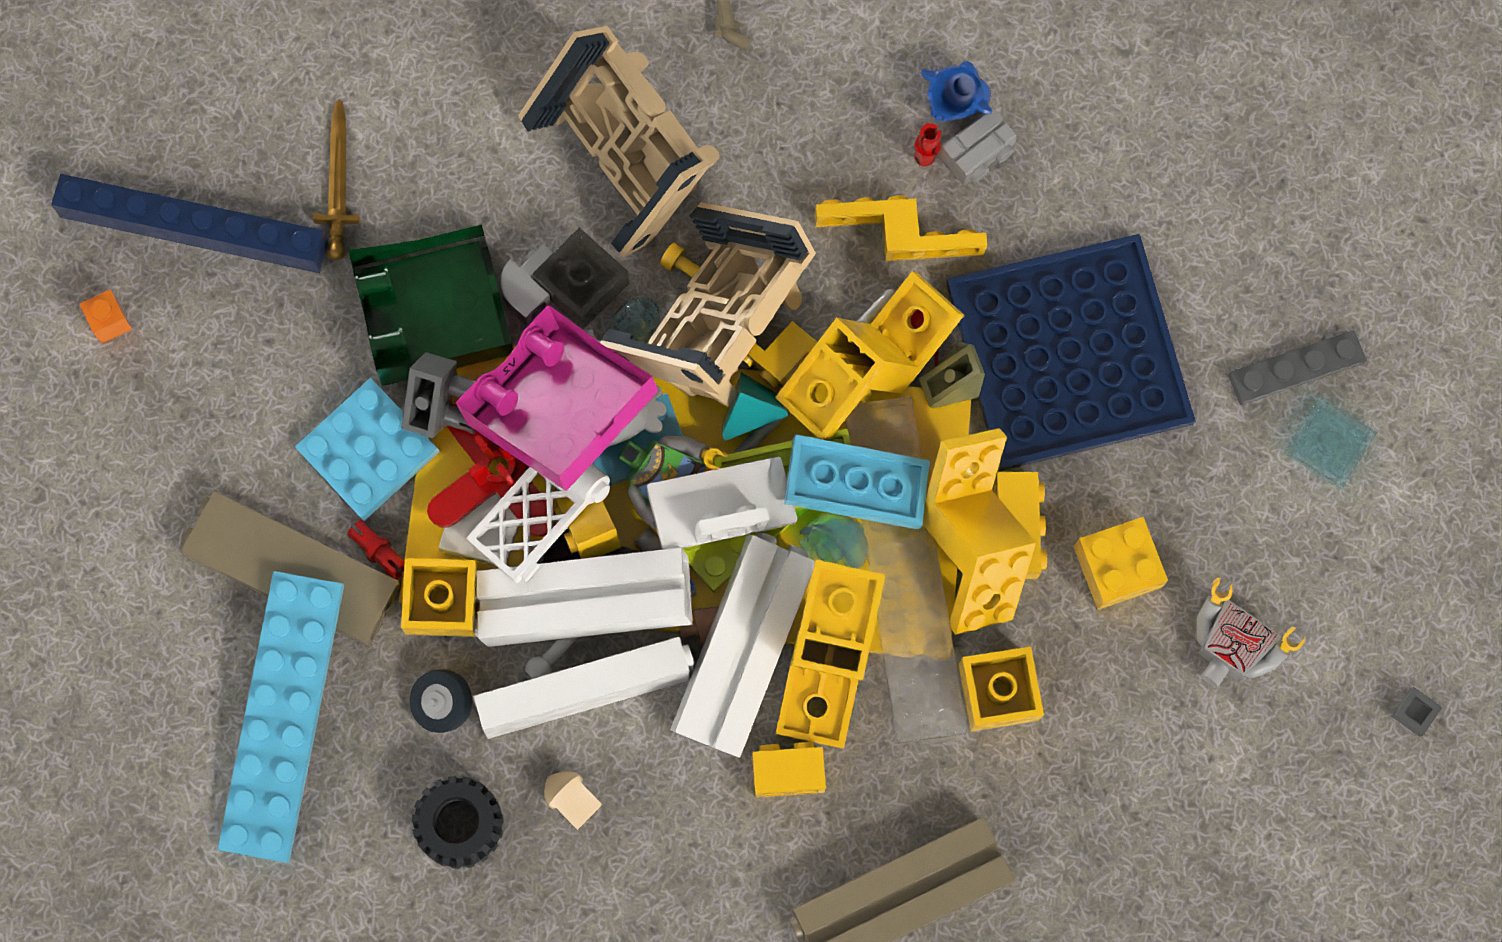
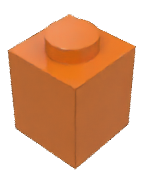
(105, 316)

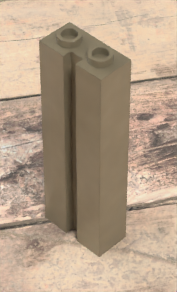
(252, 546)
(908, 890)

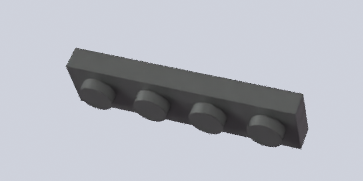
(1297, 367)

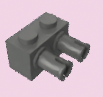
(430, 394)

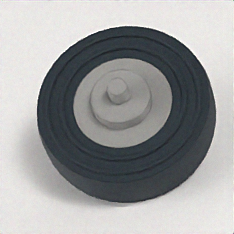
(440, 701)

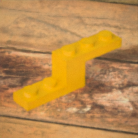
(900, 228)
(783, 356)

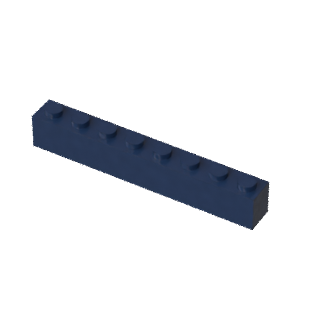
(189, 223)

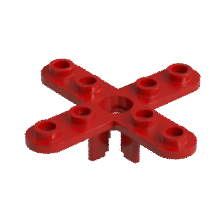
(480, 485)

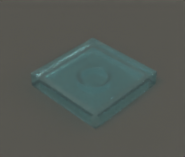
(1330, 442)

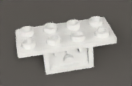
(720, 504)

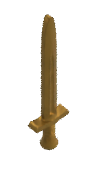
(337, 187)

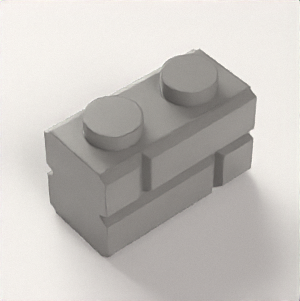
(977, 147)

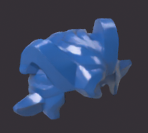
(957, 92)

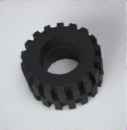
(436, 800)

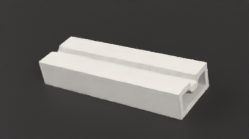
(585, 598)
(744, 644)
(584, 687)

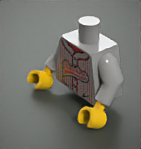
(1237, 641)

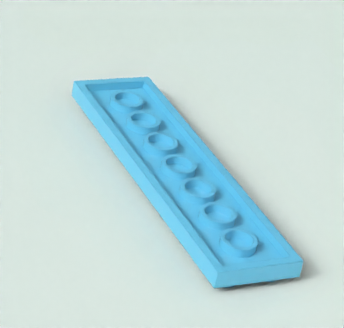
(281, 717)

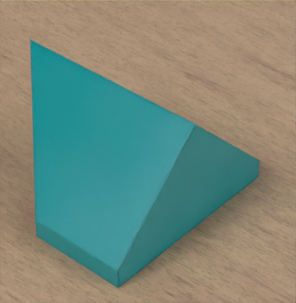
(752, 408)

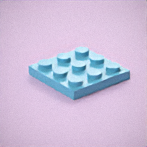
(366, 450)

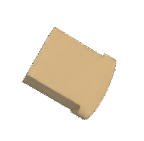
(570, 797)

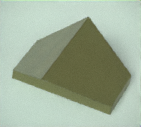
(955, 378)

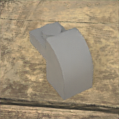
(519, 289)

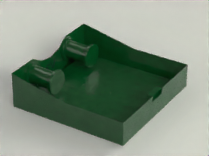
(431, 303)

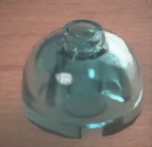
(835, 540)

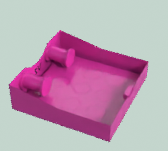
(557, 399)

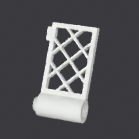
(588, 488)

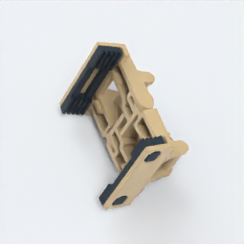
(621, 125)
(725, 302)

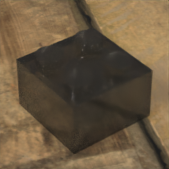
(581, 278)

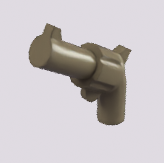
(727, 25)

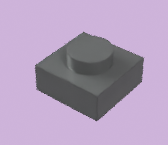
(1416, 711)

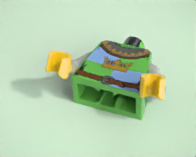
(663, 461)

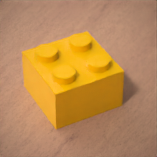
(1120, 563)
(439, 597)
(1000, 689)

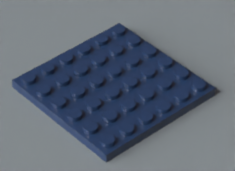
(1072, 351)

